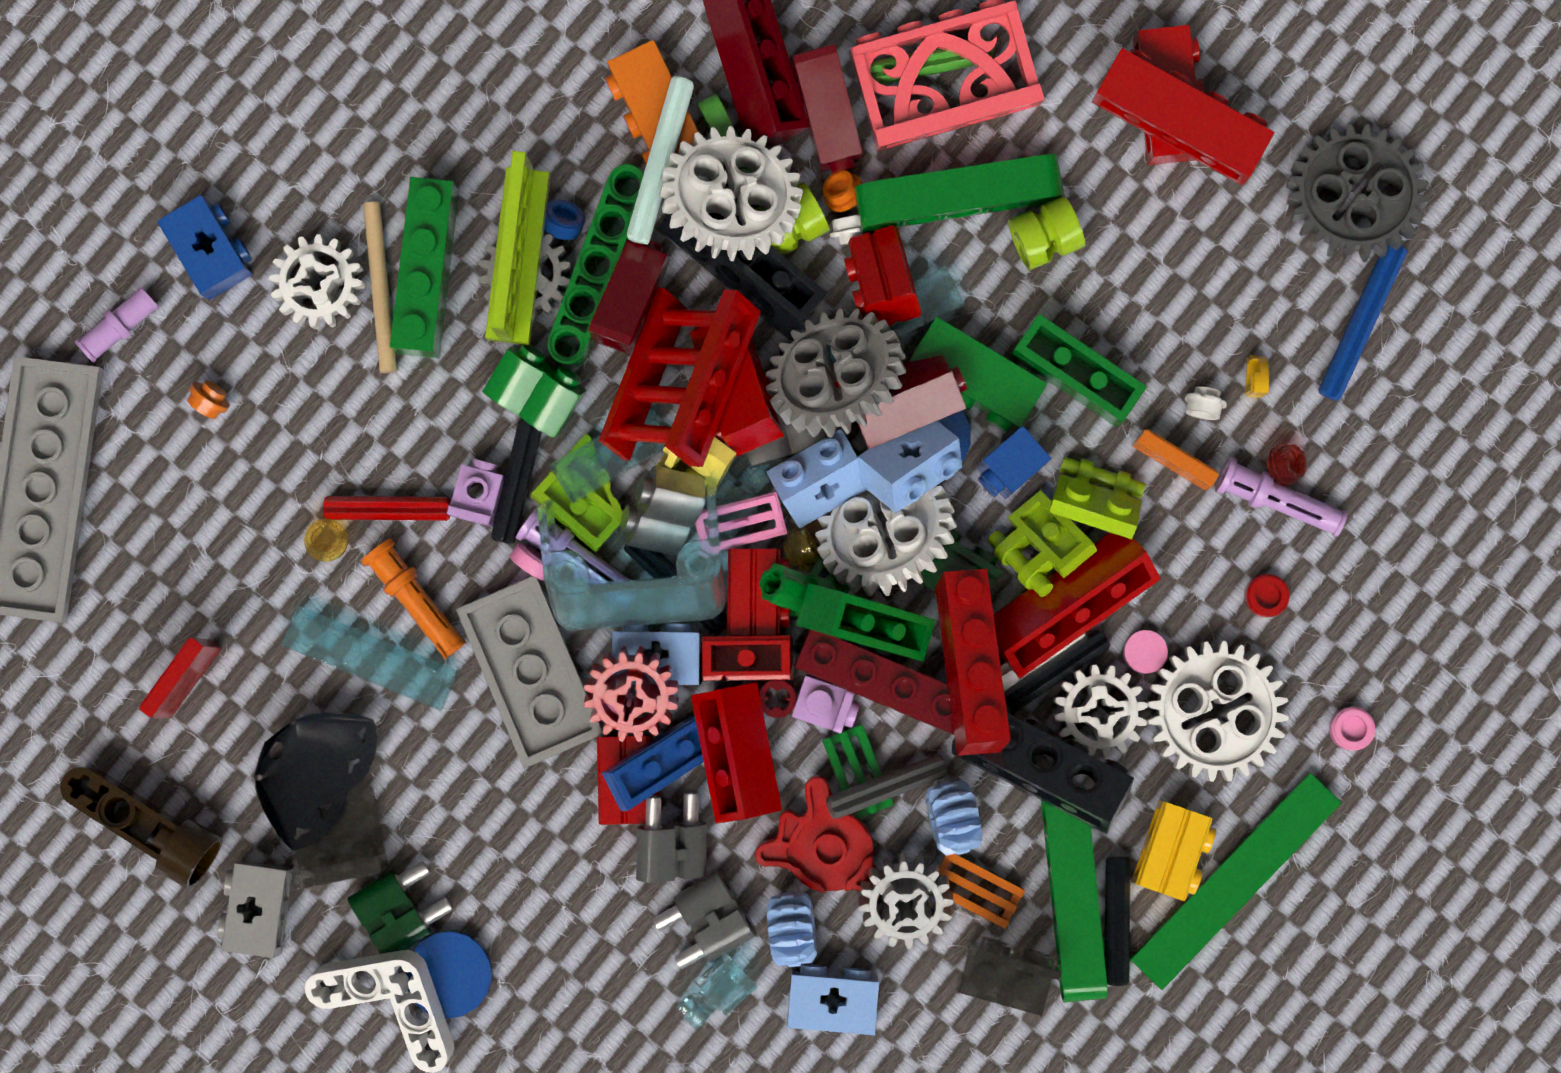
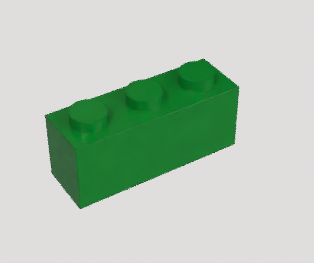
(1078, 371)
(992, 381)
(865, 622)

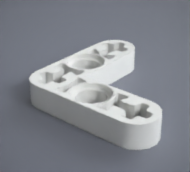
(390, 985)

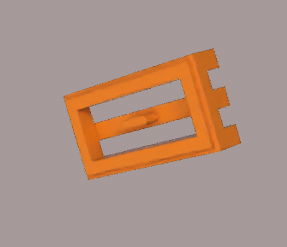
(1176, 459)
(1008, 906)

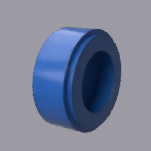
(564, 219)

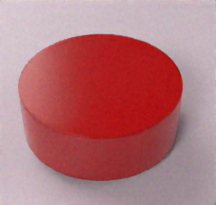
(1266, 595)

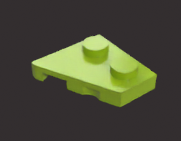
(590, 518)

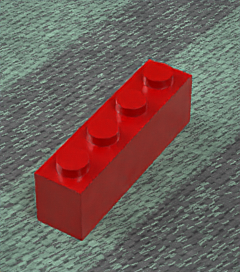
(1183, 116)
(1039, 627)
(972, 662)

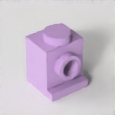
(482, 509)

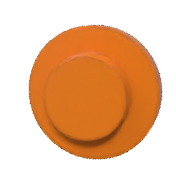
(839, 191)
(208, 399)

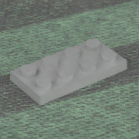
(529, 671)

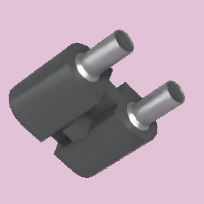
(672, 848)
(714, 917)

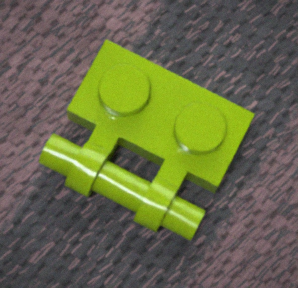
(1094, 505)
(1055, 538)

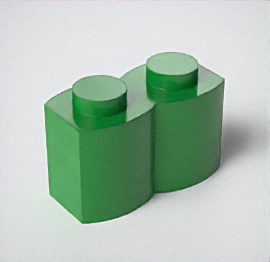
(534, 389)

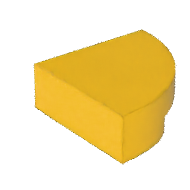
(1257, 376)

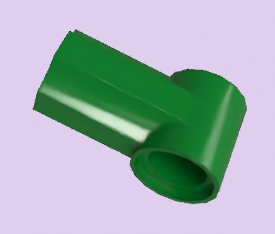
(788, 587)

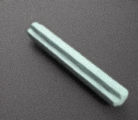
(663, 145)

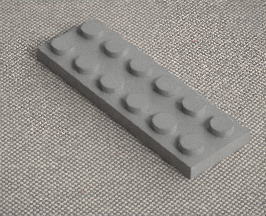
(44, 483)

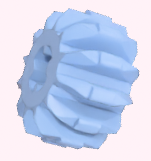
(954, 817)
(791, 929)

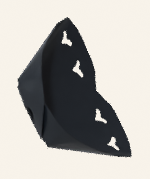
(312, 773)

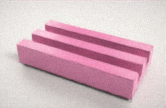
(776, 513)

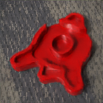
(818, 848)

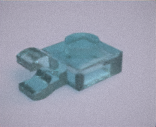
(729, 492)
(721, 987)

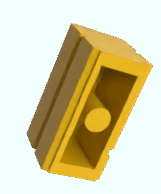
(1173, 851)

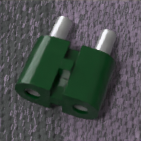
(390, 913)

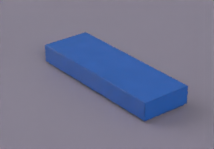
(655, 765)

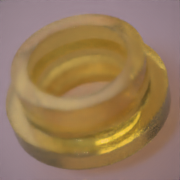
(326, 540)
(801, 549)

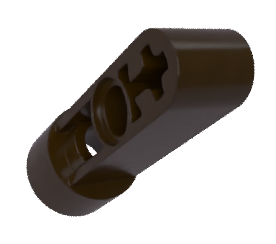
(181, 849)

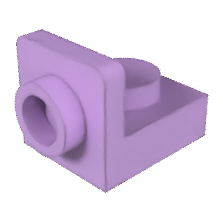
(825, 705)

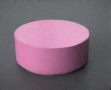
(528, 559)
(1145, 651)
(1352, 728)

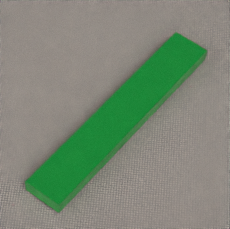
(1235, 880)

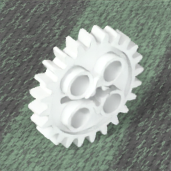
(693, 199)
(849, 542)
(1231, 746)

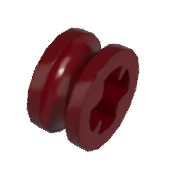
(777, 685)

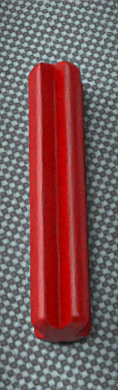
(386, 508)

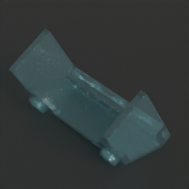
(692, 595)

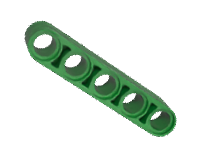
(959, 192)
(584, 284)
(1074, 906)

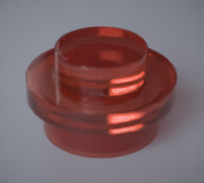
(1286, 463)

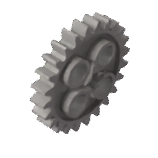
(865, 368)

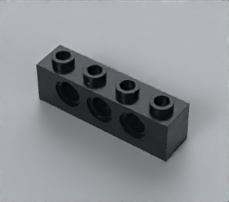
(767, 281)
(1054, 786)

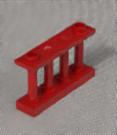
(708, 387)

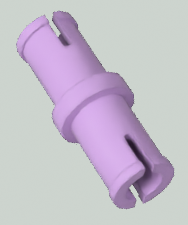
(116, 324)

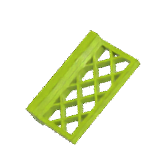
(518, 252)

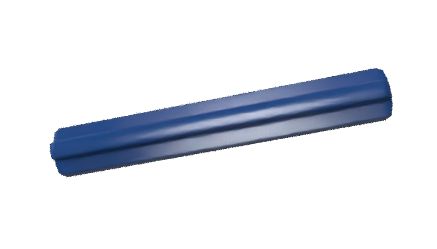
(1362, 323)

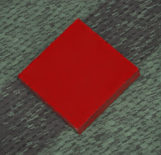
(179, 678)

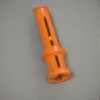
(402, 583)

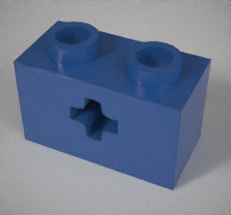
(186, 232)
(1012, 464)

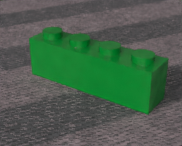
(424, 267)

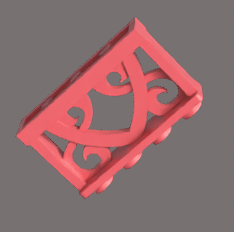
(1002, 95)

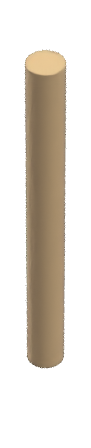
(379, 286)

